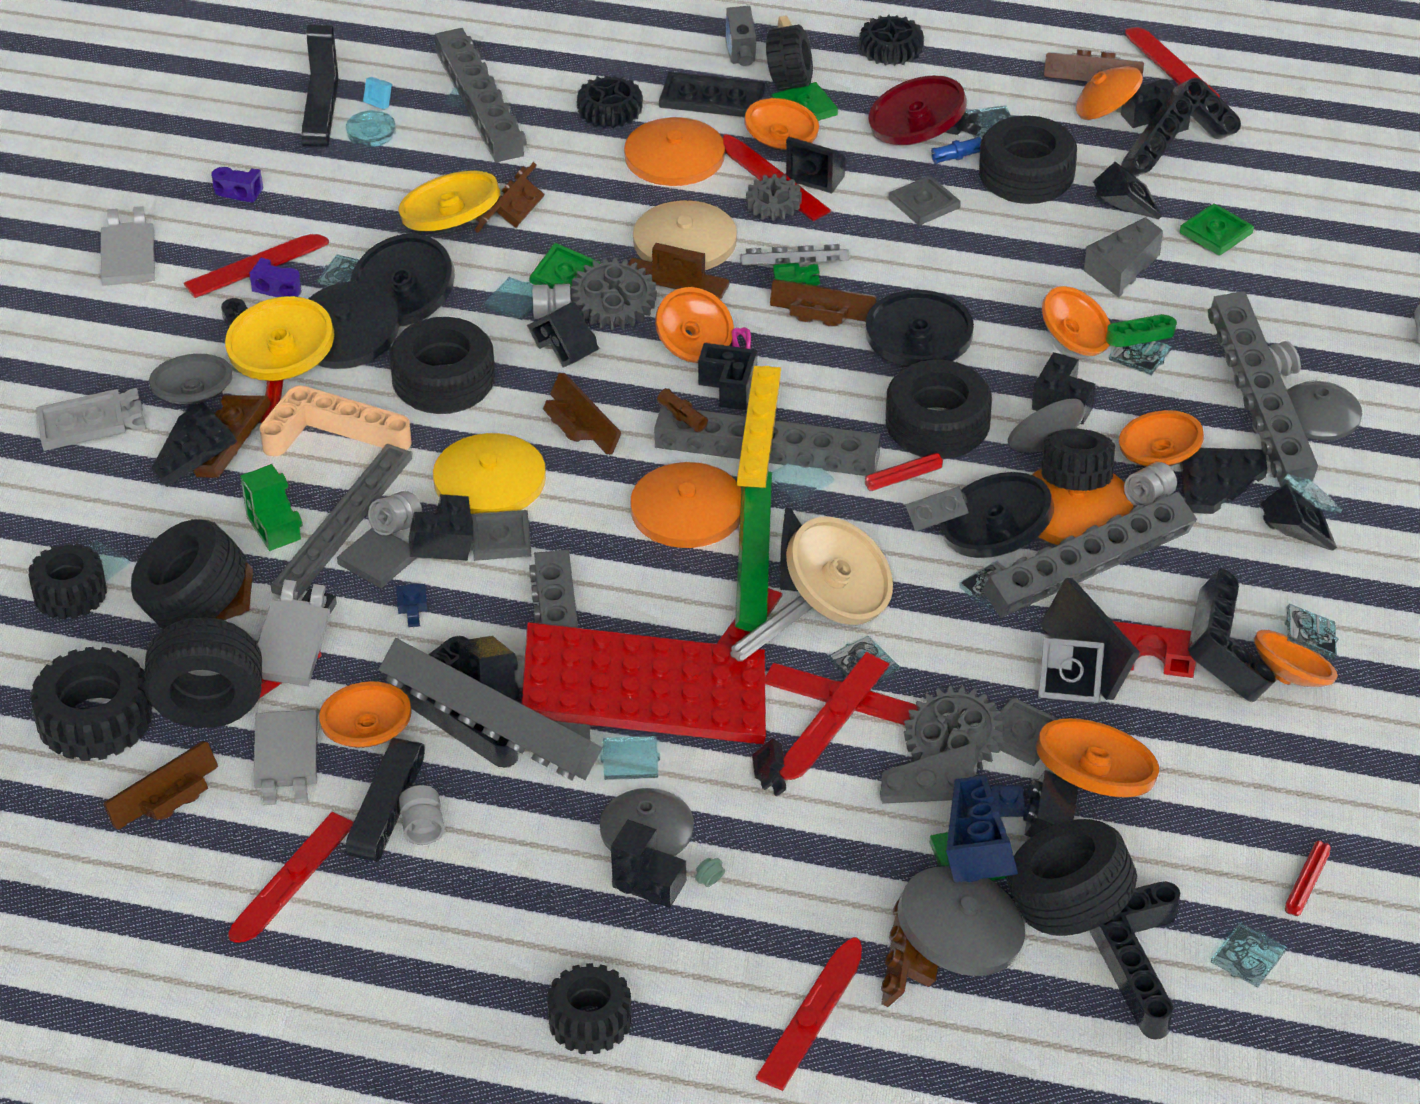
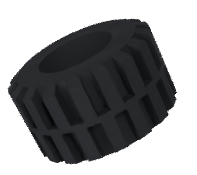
(789, 57)
(1078, 459)
(67, 581)
(589, 988)

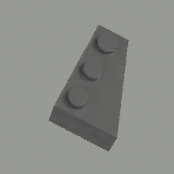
(1123, 255)

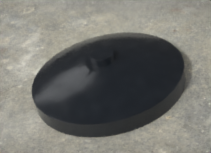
(412, 271)
(362, 321)
(919, 327)
(1002, 516)

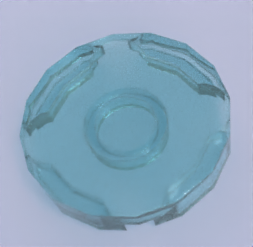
(370, 128)

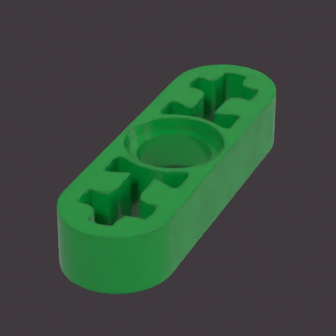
(1141, 330)

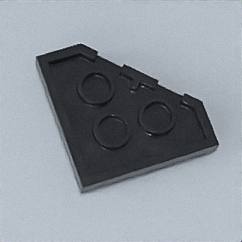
(192, 441)
(1219, 475)

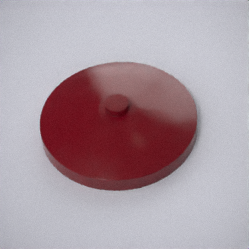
(917, 110)

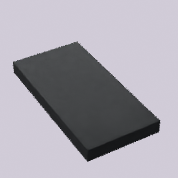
(710, 94)
(1078, 617)

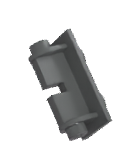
(937, 508)

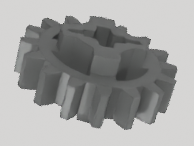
(773, 197)

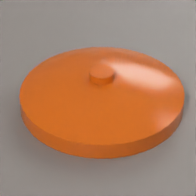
(674, 151)
(686, 505)
(1080, 510)
(1097, 757)

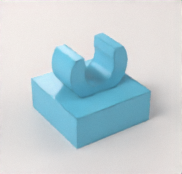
(377, 92)

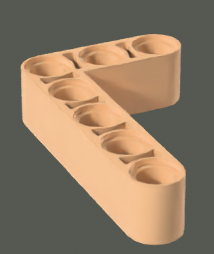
(333, 414)

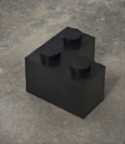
(1146, 102)
(566, 333)
(728, 370)
(1060, 382)
(443, 533)
(490, 664)
(642, 868)

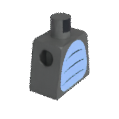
(740, 46)

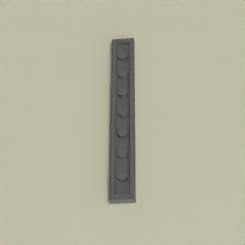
(343, 519)

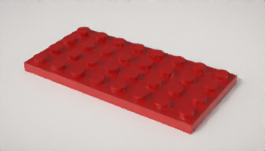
(644, 683)

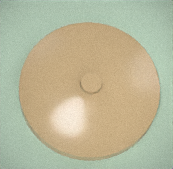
(687, 226)
(839, 570)

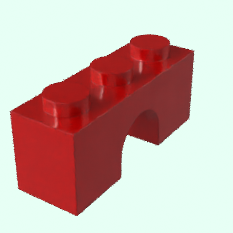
(1164, 643)

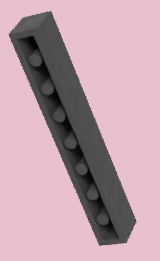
(491, 709)

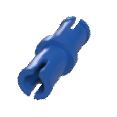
(956, 150)

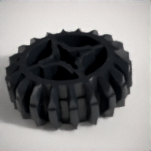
(891, 40)
(609, 101)

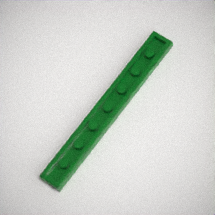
(753, 556)

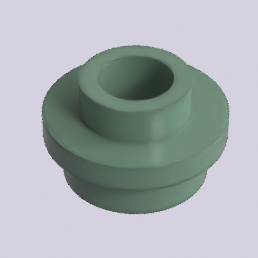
(709, 871)

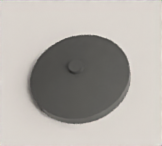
(961, 924)

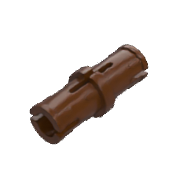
(682, 410)

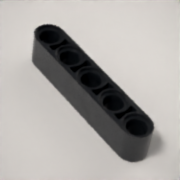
(381, 804)

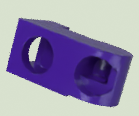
(237, 184)
(274, 280)

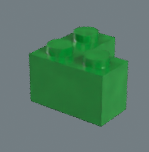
(270, 508)

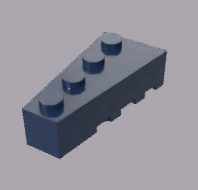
(976, 834)

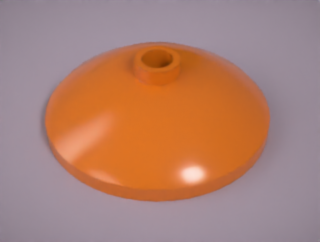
(1108, 91)
(777, 119)
(692, 311)
(1076, 320)
(1161, 437)
(1293, 662)
(365, 714)

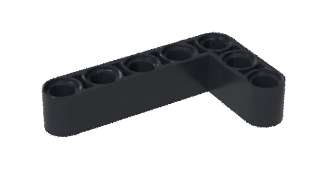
(322, 86)
(1167, 116)
(1211, 640)
(484, 745)
(1123, 954)

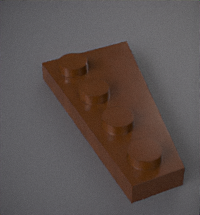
(240, 416)

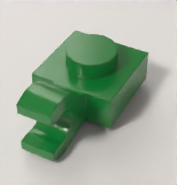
(794, 273)

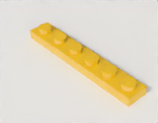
(759, 427)

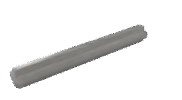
(770, 628)

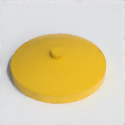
(449, 200)
(279, 338)
(493, 470)

